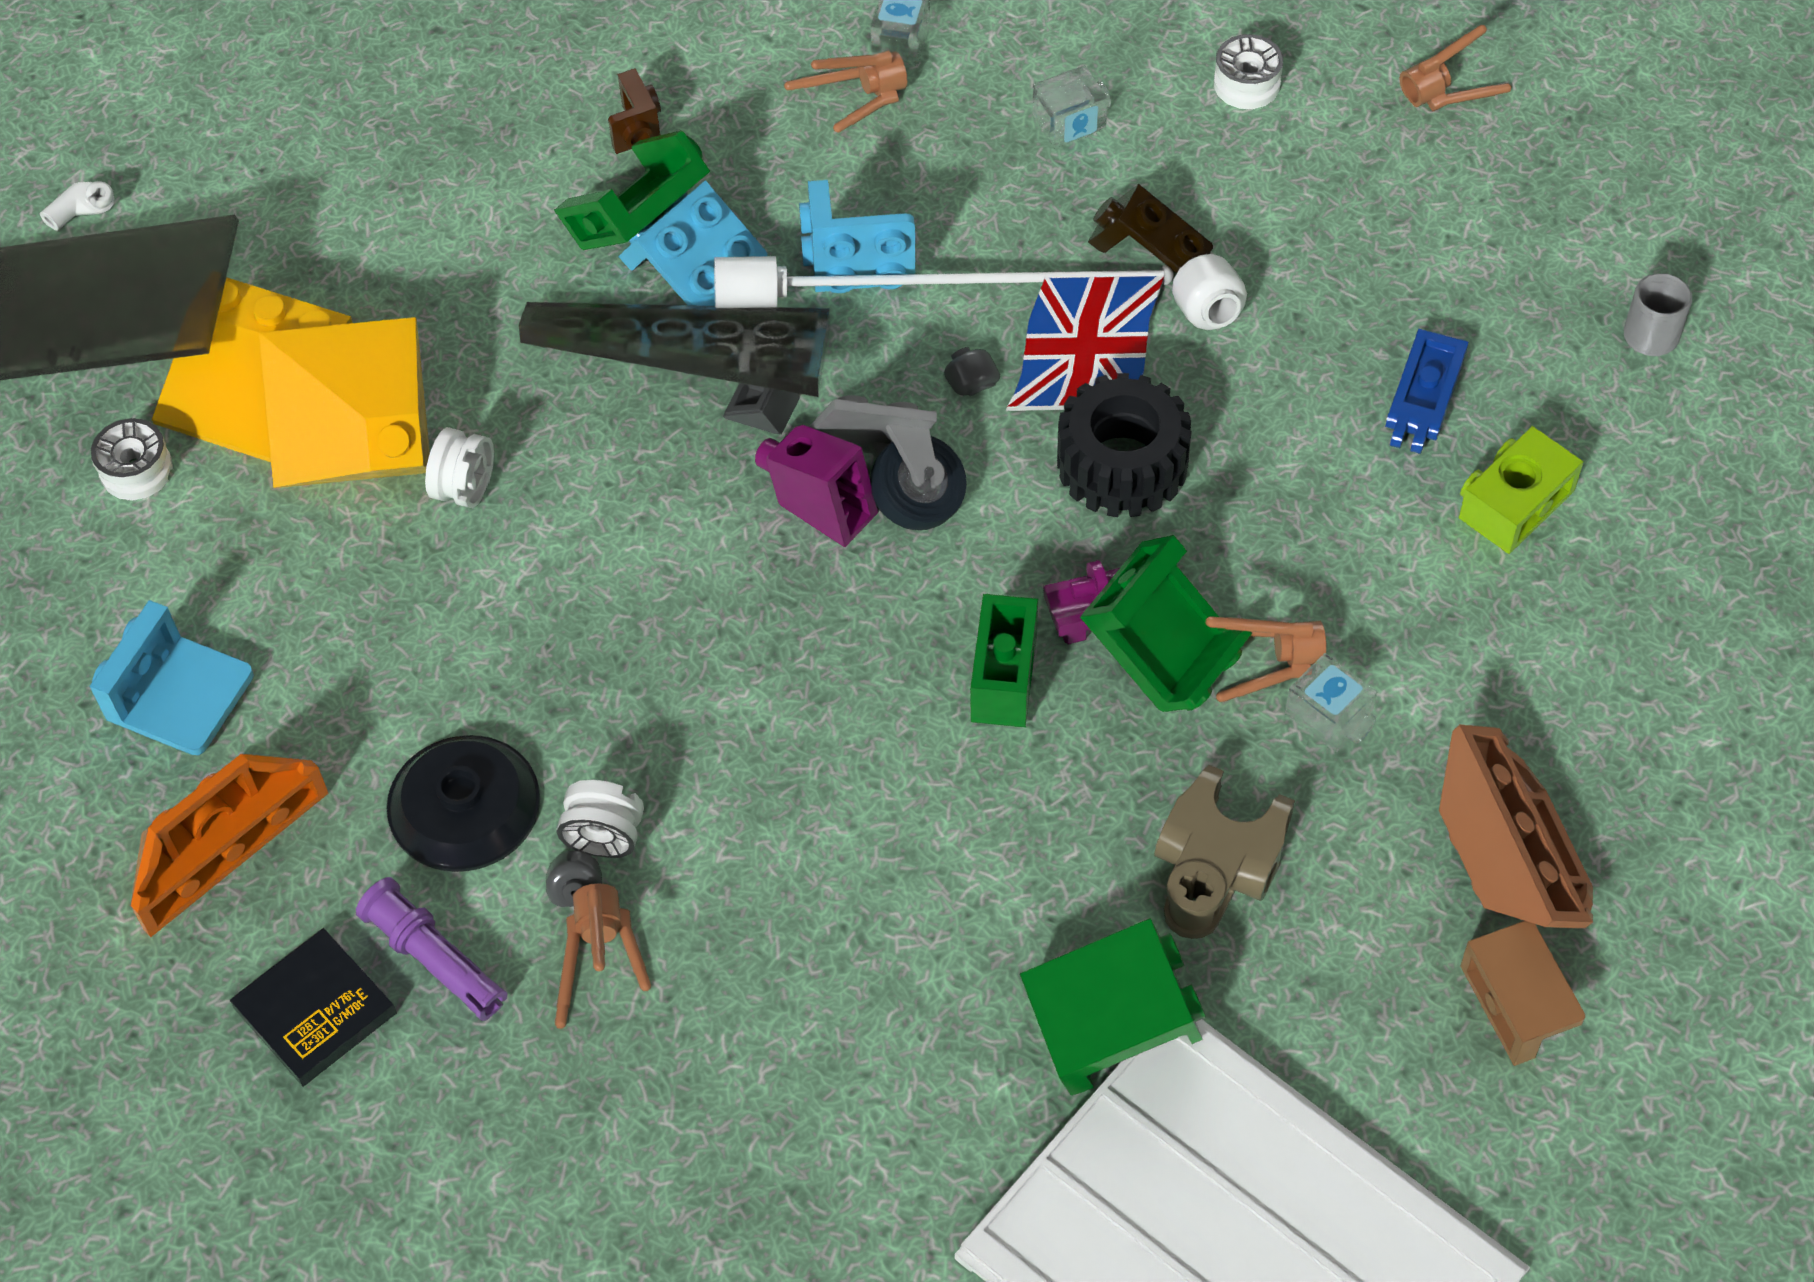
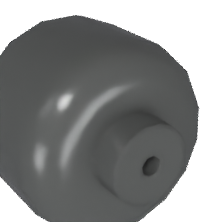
(971, 371)
(569, 873)

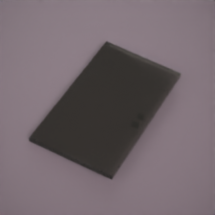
(112, 297)

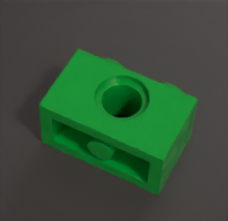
(1004, 660)

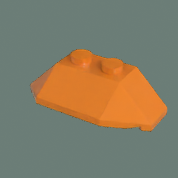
(217, 831)

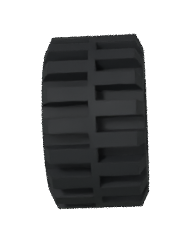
(1117, 477)

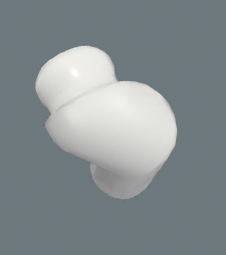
(78, 200)

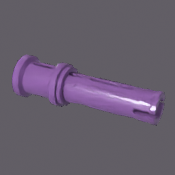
(415, 933)

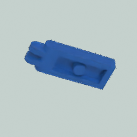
(1425, 388)

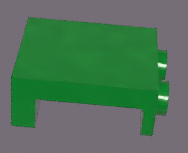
(602, 219)
(1158, 628)
(1111, 1002)

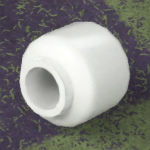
(1209, 292)

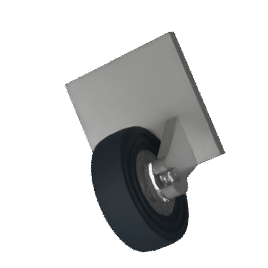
(914, 475)

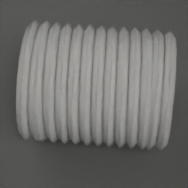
(1657, 314)

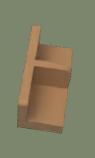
(1520, 989)

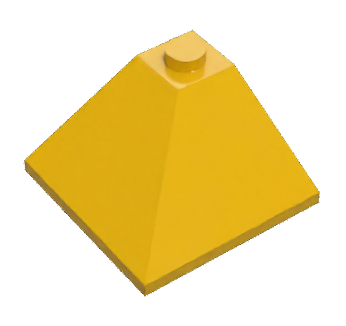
(344, 402)

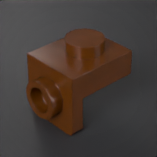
(640, 114)

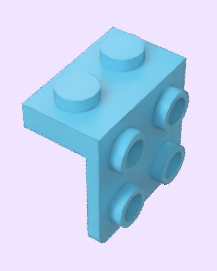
(688, 240)
(855, 243)
(168, 683)

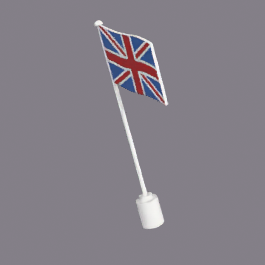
(1076, 332)

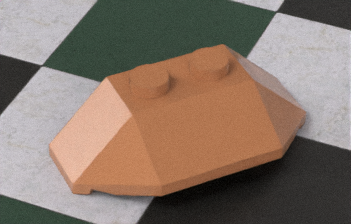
(1511, 834)

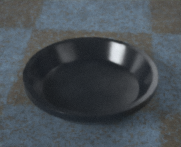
(463, 803)

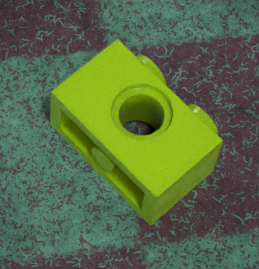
(1543, 478)

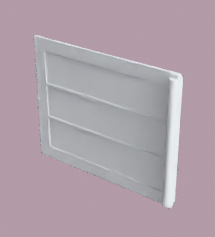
(1220, 1174)

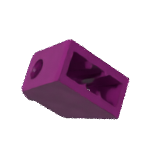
(820, 481)

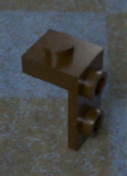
(1151, 225)

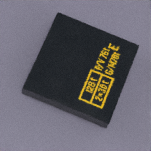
(313, 1007)

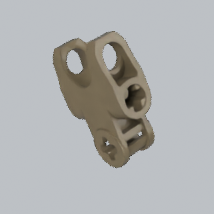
(1216, 855)

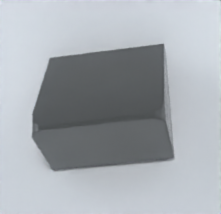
(761, 407)

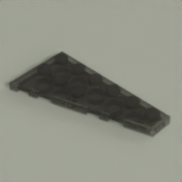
(742, 345)

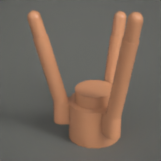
(878, 73)
(1430, 78)
(1294, 642)
(596, 921)

